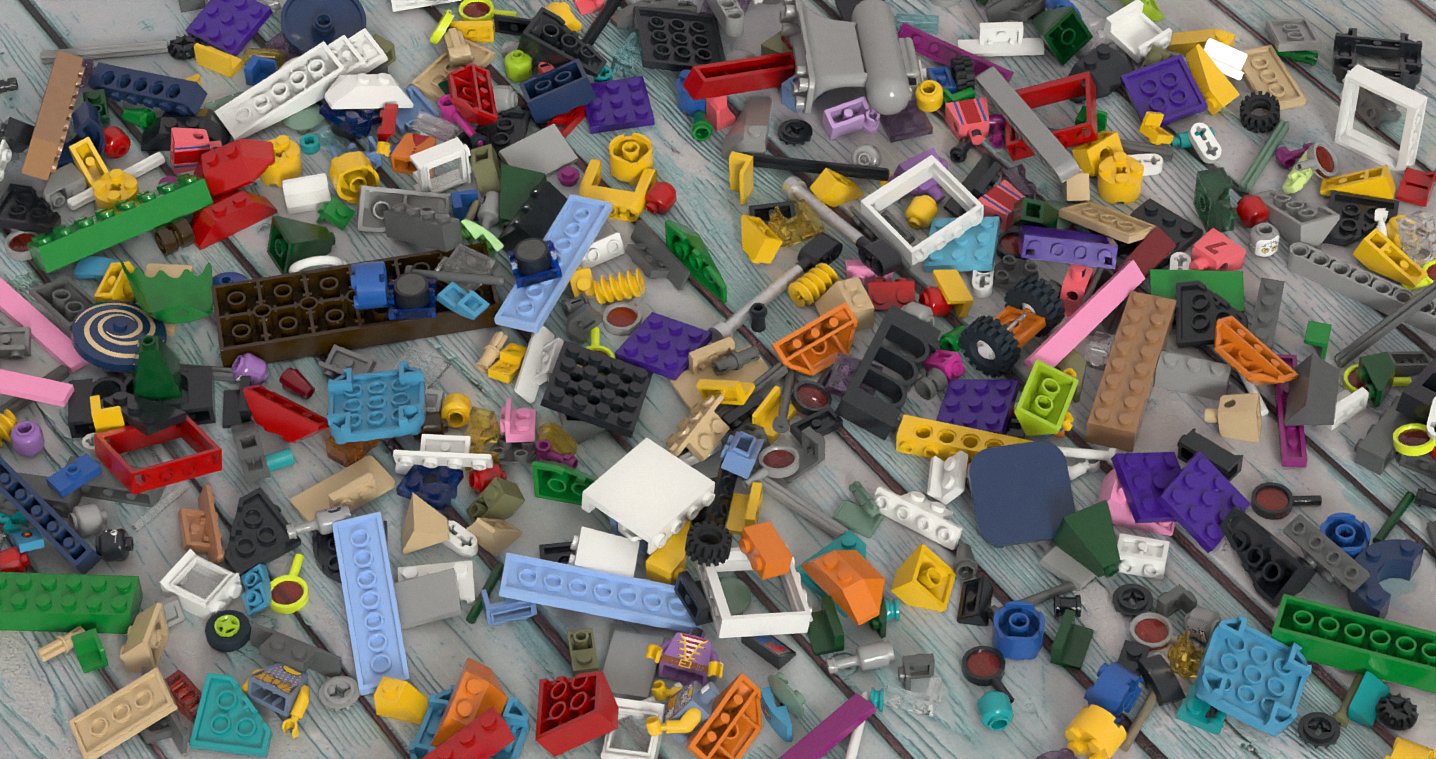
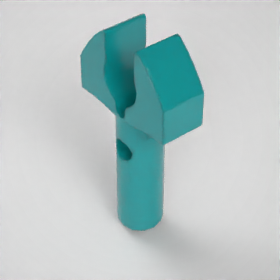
(17, 518)

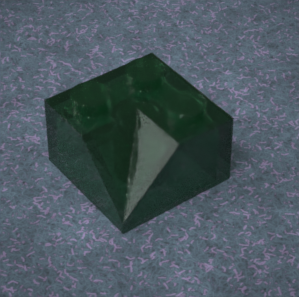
(1213, 200)

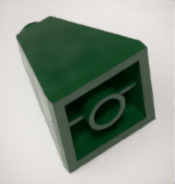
(1062, 32)
(515, 190)
(296, 240)
(155, 370)
(1090, 539)

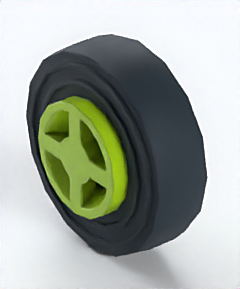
(219, 628)

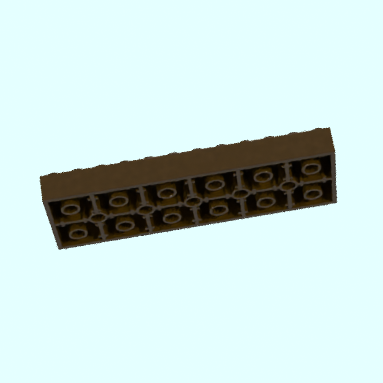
(315, 309)

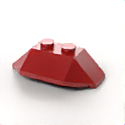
(473, 94)
(234, 165)
(228, 216)
(282, 415)

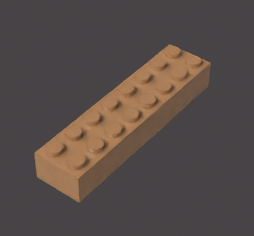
(54, 116)
(1130, 371)

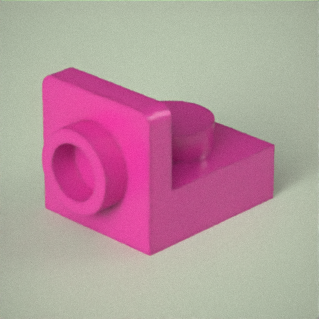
(948, 362)

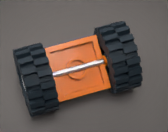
(997, 341)

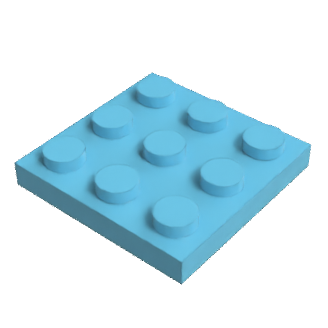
(970, 251)

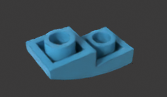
(93, 267)
(258, 589)

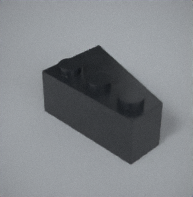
(534, 216)

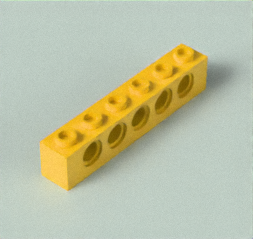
(943, 440)

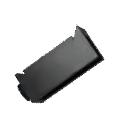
(1222, 459)

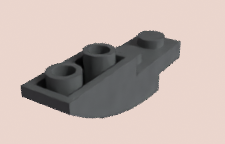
(624, 18)
(250, 451)

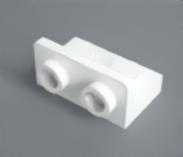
(947, 477)
(1142, 556)

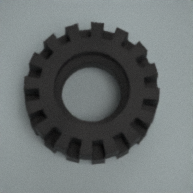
(962, 72)
(1260, 122)
(707, 533)

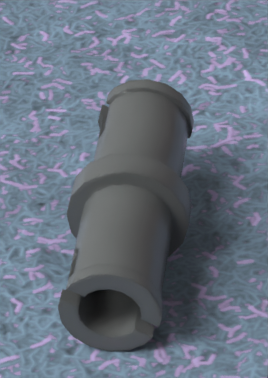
(735, 360)

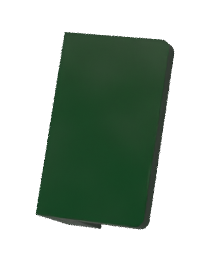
(826, 630)
(1070, 642)

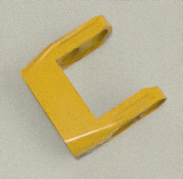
(625, 204)

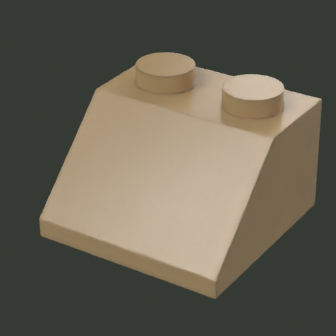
(854, 295)
(145, 640)

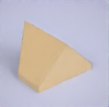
(423, 526)
(494, 534)

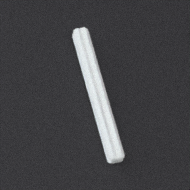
(138, 169)

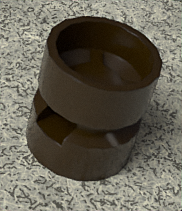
(174, 236)

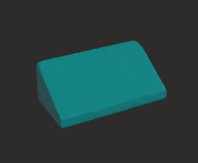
(1366, 698)

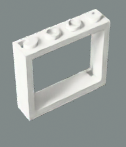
(1367, 146)
(904, 184)
(754, 624)

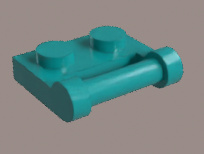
(1195, 712)

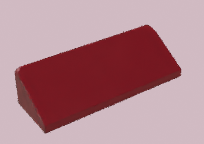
(1150, 252)

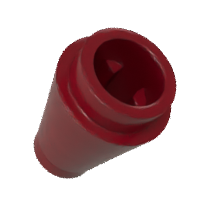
(295, 382)

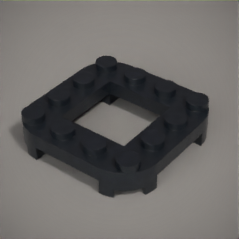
(1404, 49)

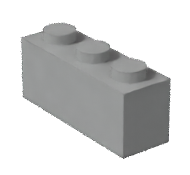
(1192, 375)

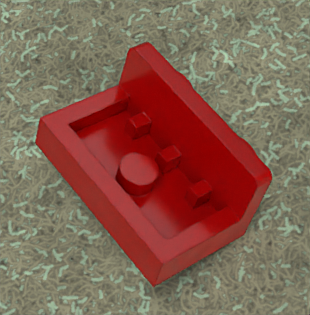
(886, 293)

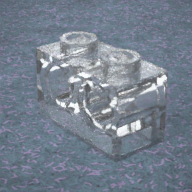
(1418, 237)

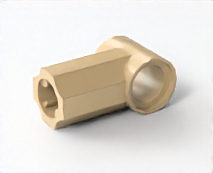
(457, 49)

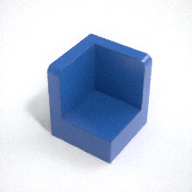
(258, 69)
(461, 203)

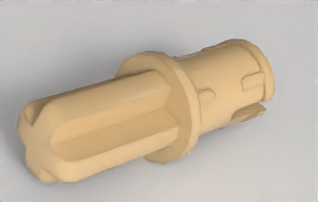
(491, 352)
(61, 644)

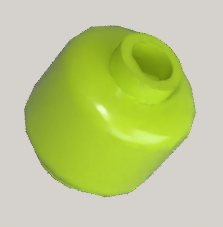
(518, 66)

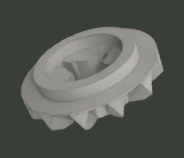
(343, 684)

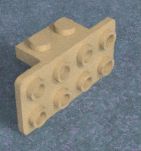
(701, 368)
(699, 431)
(349, 487)

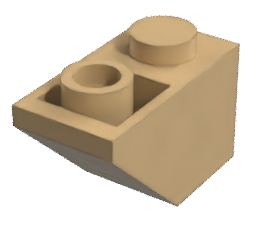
(1077, 187)

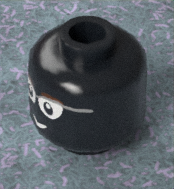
(114, 545)

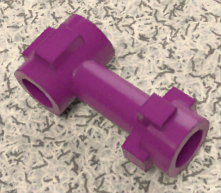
(997, 123)
(1287, 157)
(544, 452)

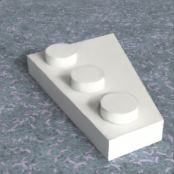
(463, 571)

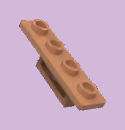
(200, 528)

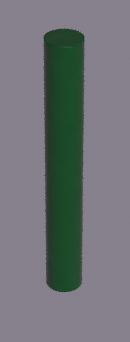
(1394, 517)
(489, 586)

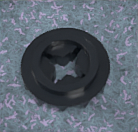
(176, 47)
(798, 127)
(1141, 596)
(1400, 721)
(1329, 726)

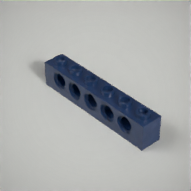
(148, 89)
(46, 520)

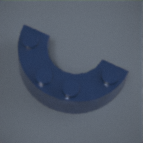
(86, 123)
(1383, 561)

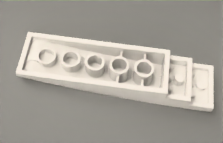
(299, 83)

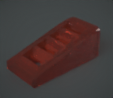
(178, 683)

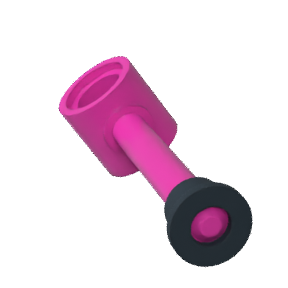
(450, 113)

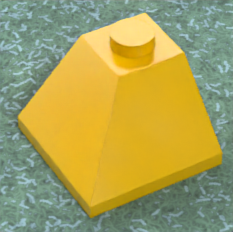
(924, 580)

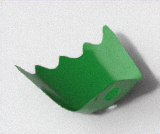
(173, 299)

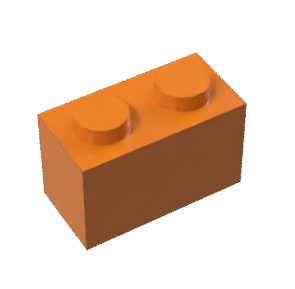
(765, 550)

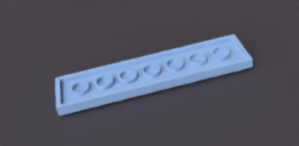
(572, 237)
(594, 592)
(370, 601)

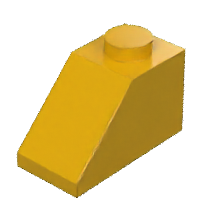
(88, 161)
(835, 188)
(758, 240)
(400, 701)

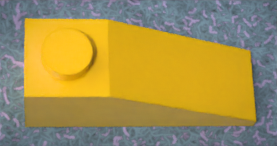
(1185, 41)
(1210, 80)
(1368, 182)
(1387, 259)
(670, 559)

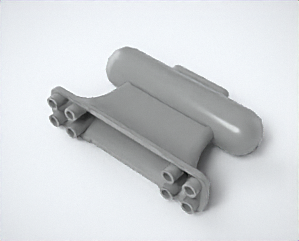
(850, 55)

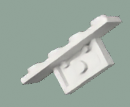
(1002, 40)
(603, 250)
(538, 361)
(444, 451)
(920, 515)

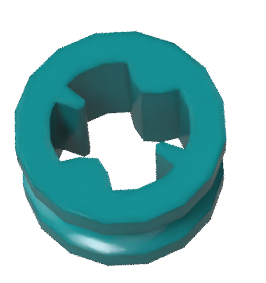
(605, 75)
(313, 141)
(892, 609)
(876, 698)

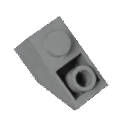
(63, 185)

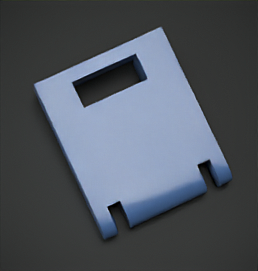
(406, 116)

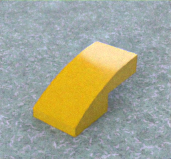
(509, 363)

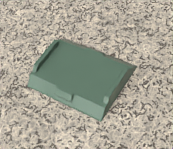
(856, 519)

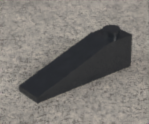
(554, 43)
(1267, 560)

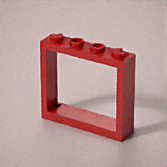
(1054, 92)
(127, 438)

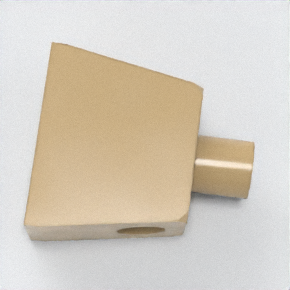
(1237, 416)

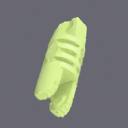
(1297, 179)

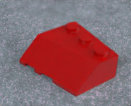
(574, 711)

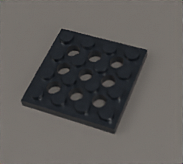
(687, 23)
(605, 399)

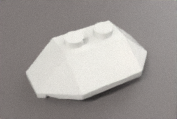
(366, 92)

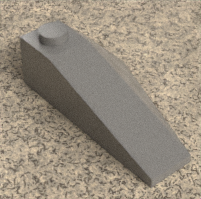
(750, 129)
(375, 200)
(1297, 219)

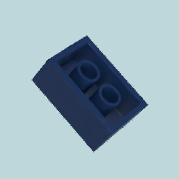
(557, 91)

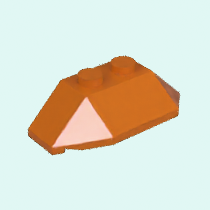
(818, 342)
(1249, 354)
(849, 581)
(472, 696)
(732, 723)

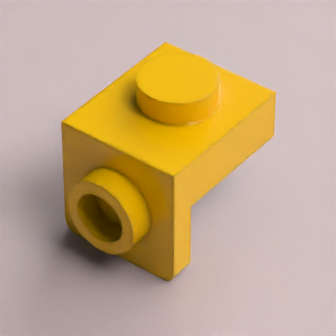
(1151, 128)
(582, 283)

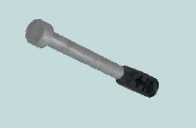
(819, 250)
(875, 255)

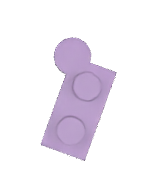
(850, 118)

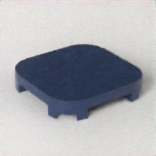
(1019, 492)

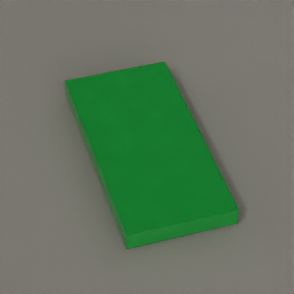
(1224, 283)

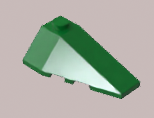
(695, 257)
(559, 482)

